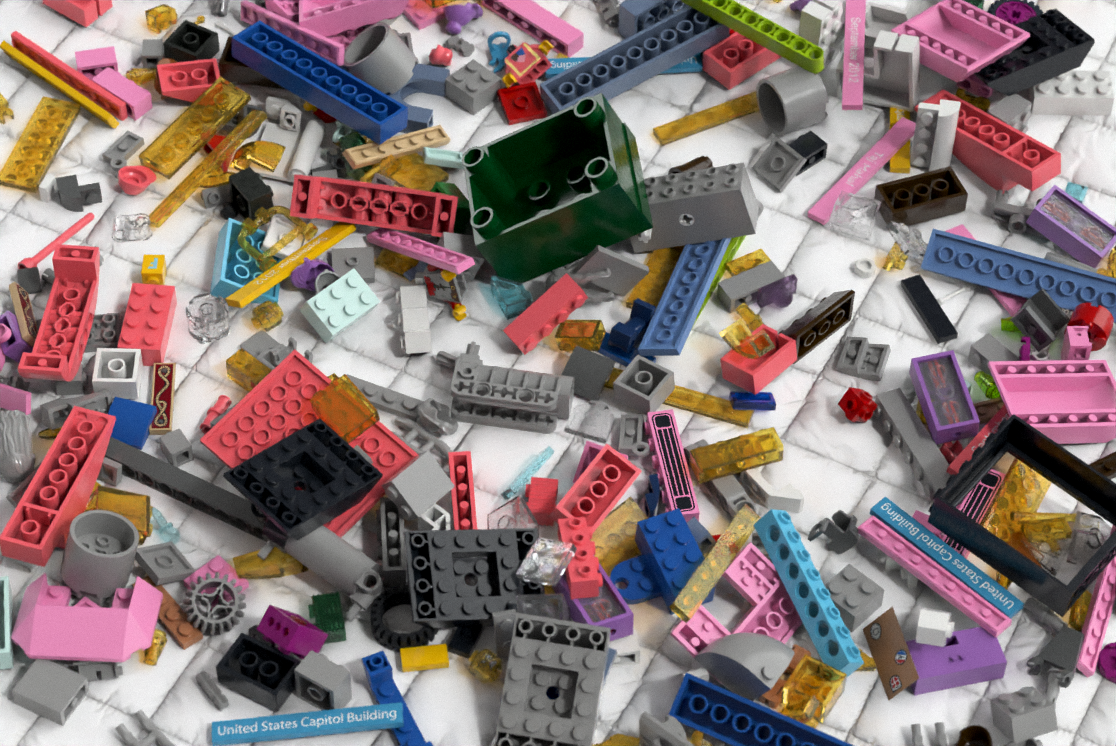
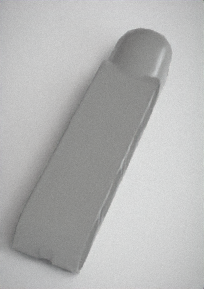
(726, 489)

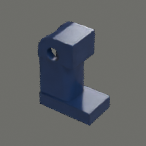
(631, 333)

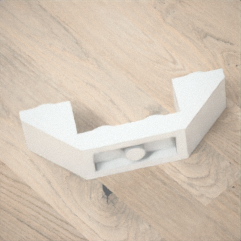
(786, 498)

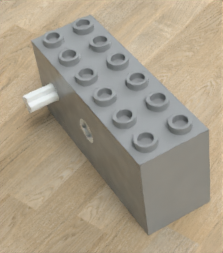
(698, 207)

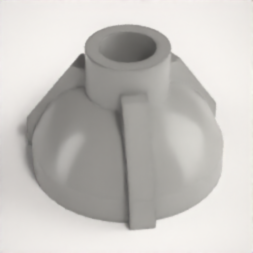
(325, 279)

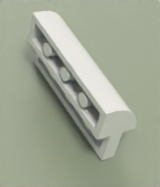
(934, 134)

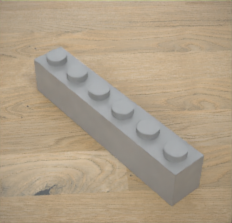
(912, 440)

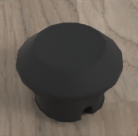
(229, 211)

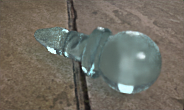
(167, 530)

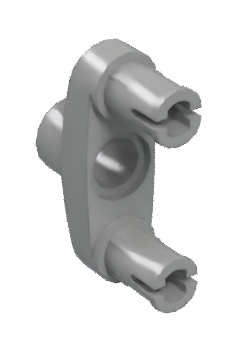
(1013, 215)

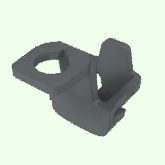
(841, 534)

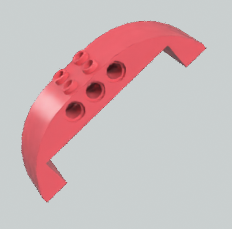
(373, 204)
(66, 316)

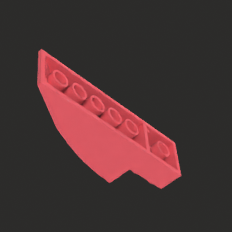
(999, 151)
(58, 488)

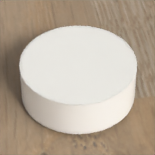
(865, 268)

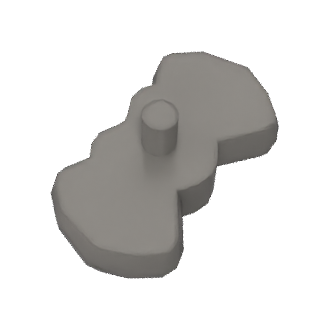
(460, 45)

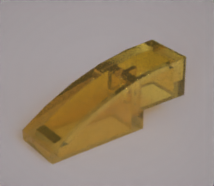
(274, 566)

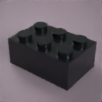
(258, 671)

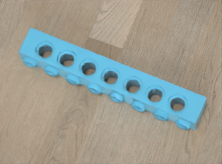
(808, 592)

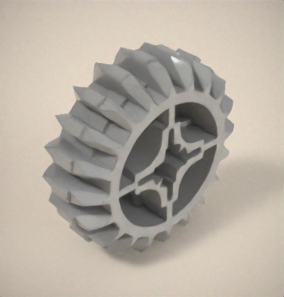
(222, 606)

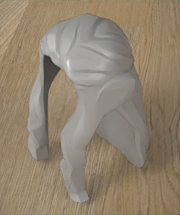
(594, 292)
(15, 446)

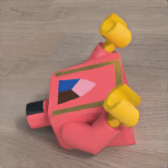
(526, 63)

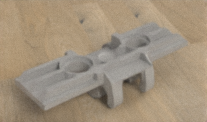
(270, 351)

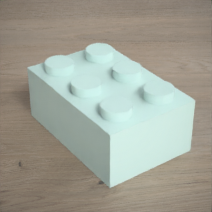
(339, 305)

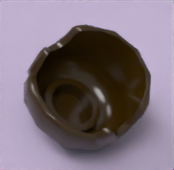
(974, 736)

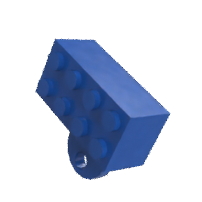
(665, 562)

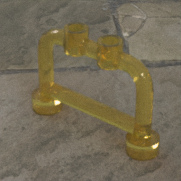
(263, 217)

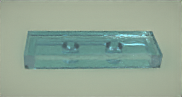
(528, 472)

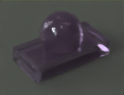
(778, 292)

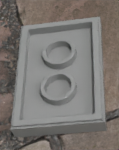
(624, 271)

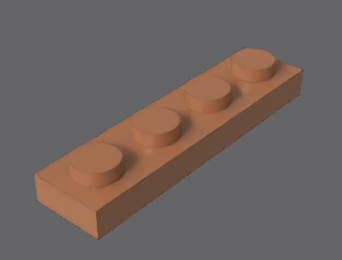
(175, 619)

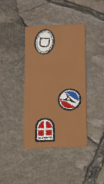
(890, 653)

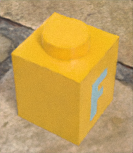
(153, 269)

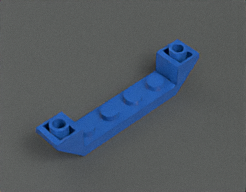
(385, 691)

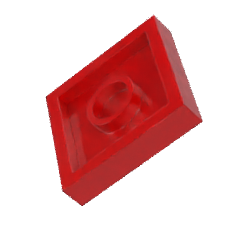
(522, 103)

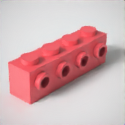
(545, 314)
(582, 570)

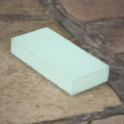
(442, 157)

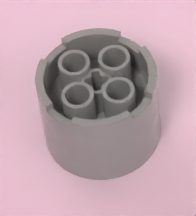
(380, 58)
(791, 100)
(99, 553)

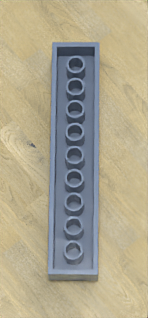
(634, 59)

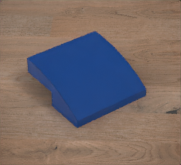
(132, 421)

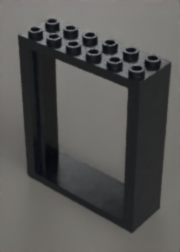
(1059, 468)

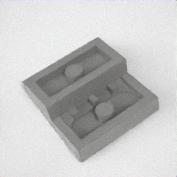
(863, 359)

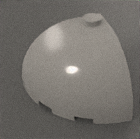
(746, 662)

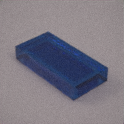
(749, 401)

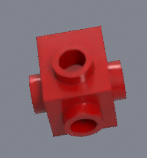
(857, 405)

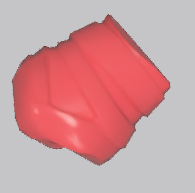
(441, 56)
(951, 451)

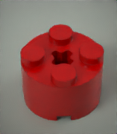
(1097, 319)

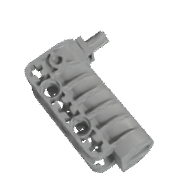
(509, 394)

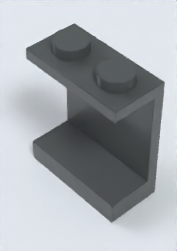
(1040, 319)

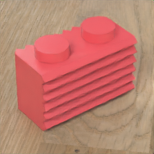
(542, 498)

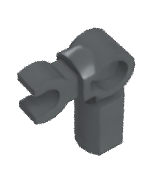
(337, 163)

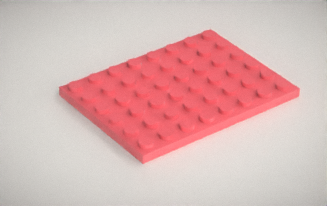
(281, 408)

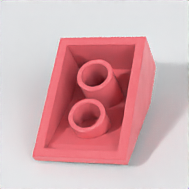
(187, 79)

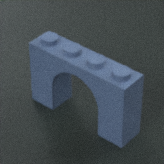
(425, 80)

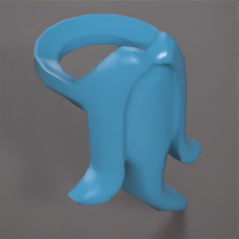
(499, 51)

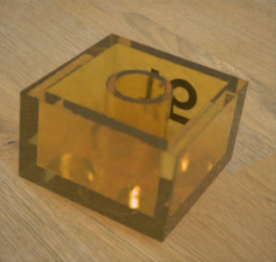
(817, 680)

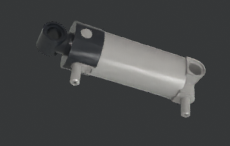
(330, 559)

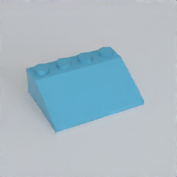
(235, 266)

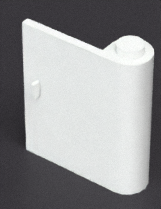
(299, 150)

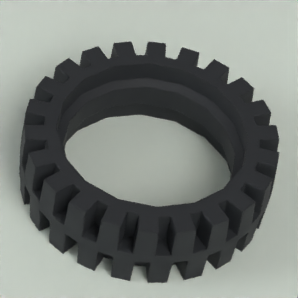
(389, 637)

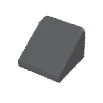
(29, 280)

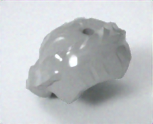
(436, 417)

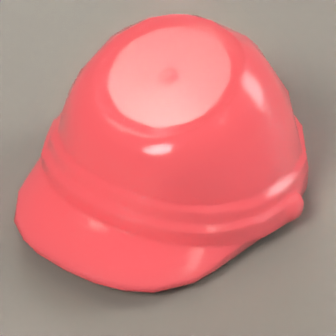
(135, 179)

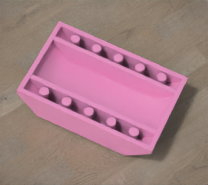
(337, 16)
(961, 38)
(1060, 397)

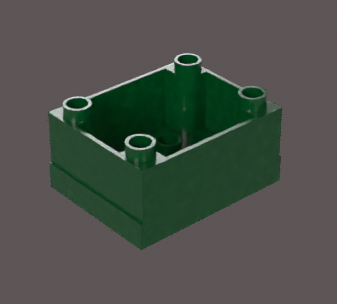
(556, 190)

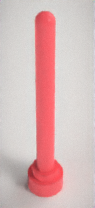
(32, 262)

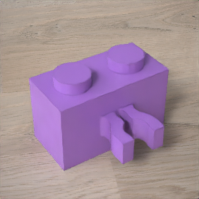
(15, 345)

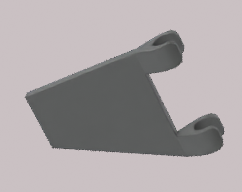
(1062, 653)

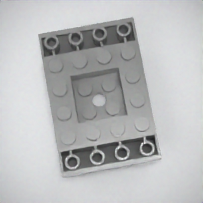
(548, 655)

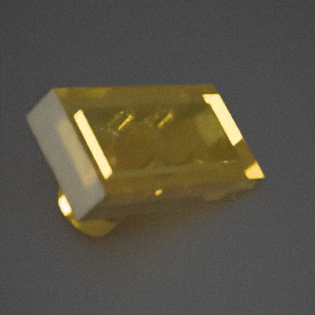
(802, 711)

